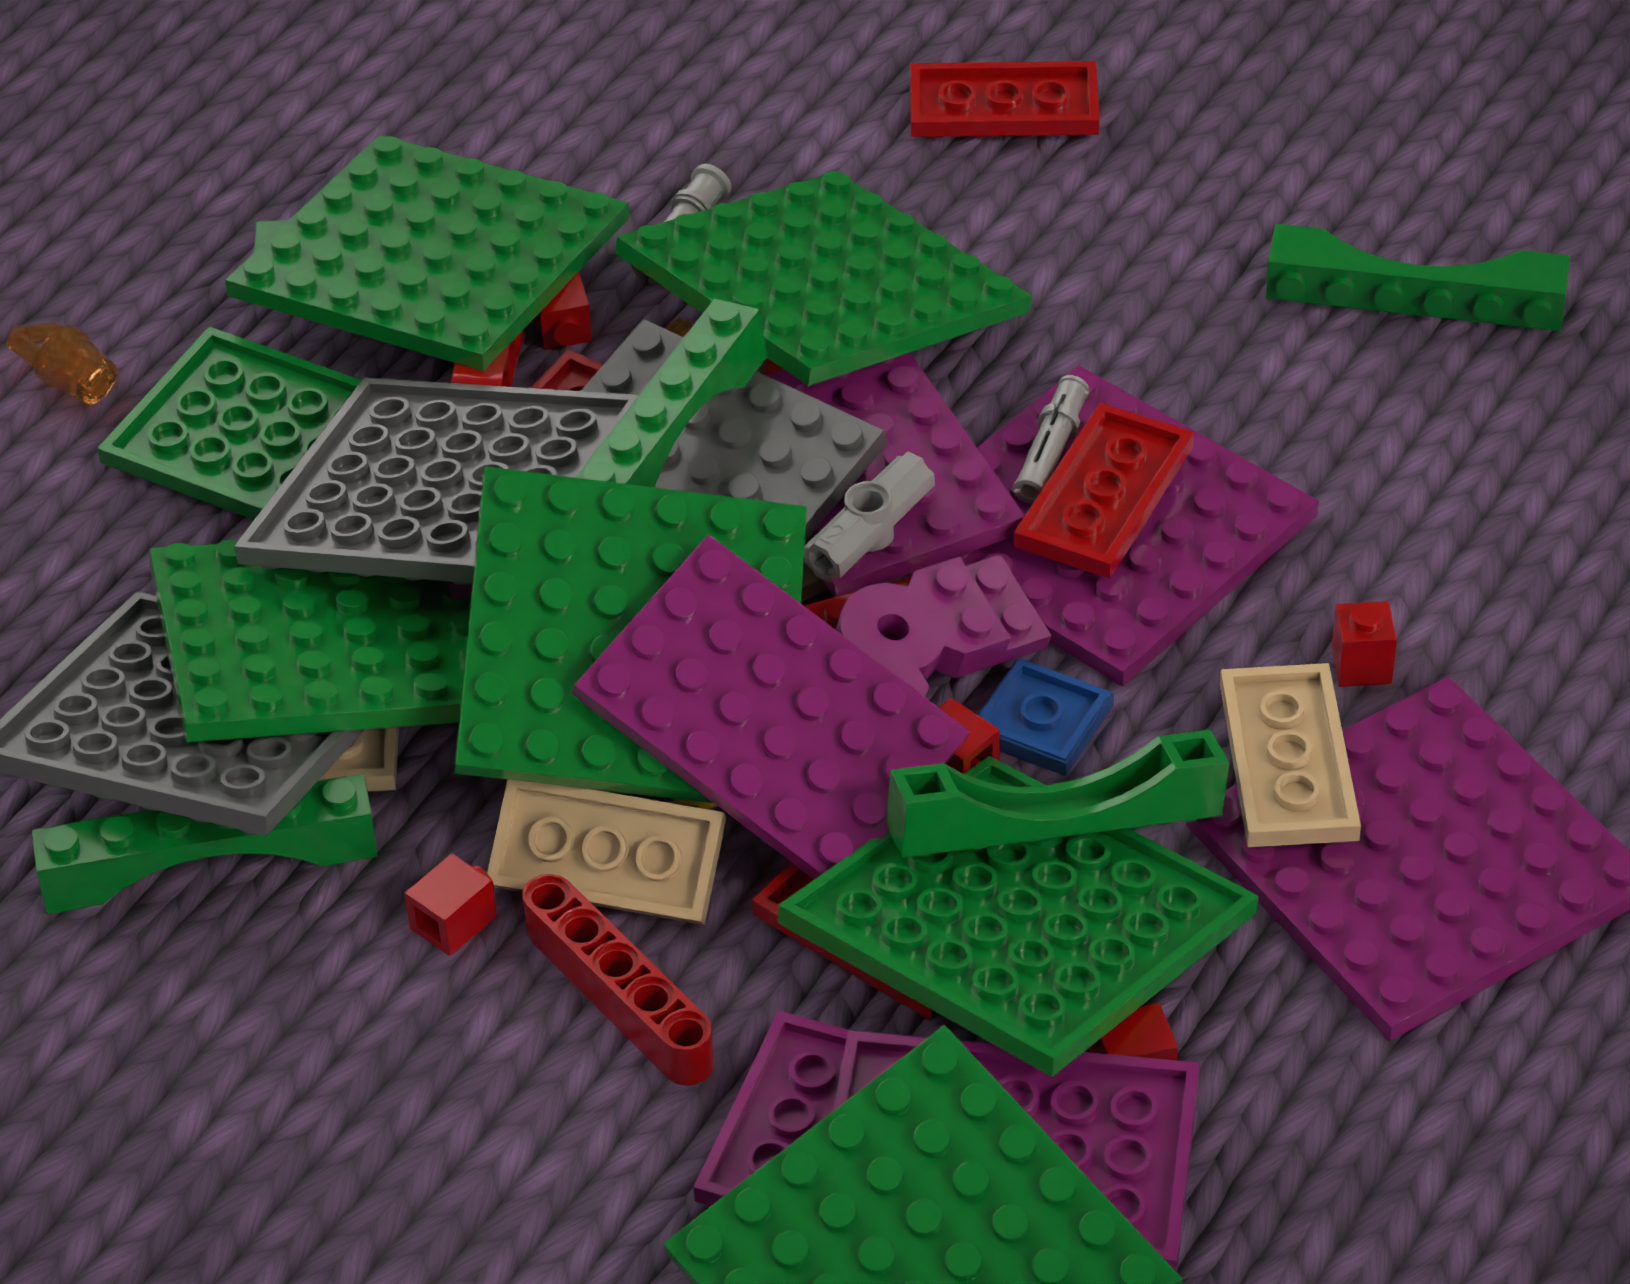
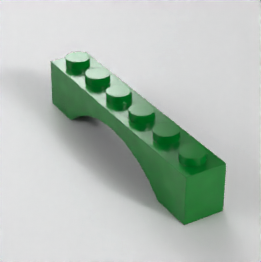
(1510, 290)
(714, 356)
(1162, 783)
(99, 857)

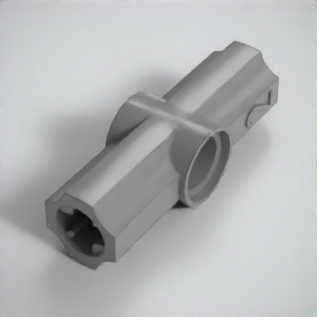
(868, 516)

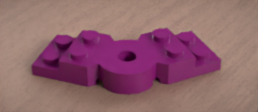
(944, 621)

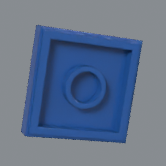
(1045, 715)

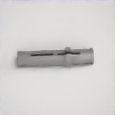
(1057, 424)

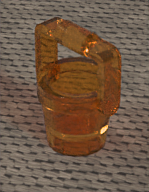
(65, 360)

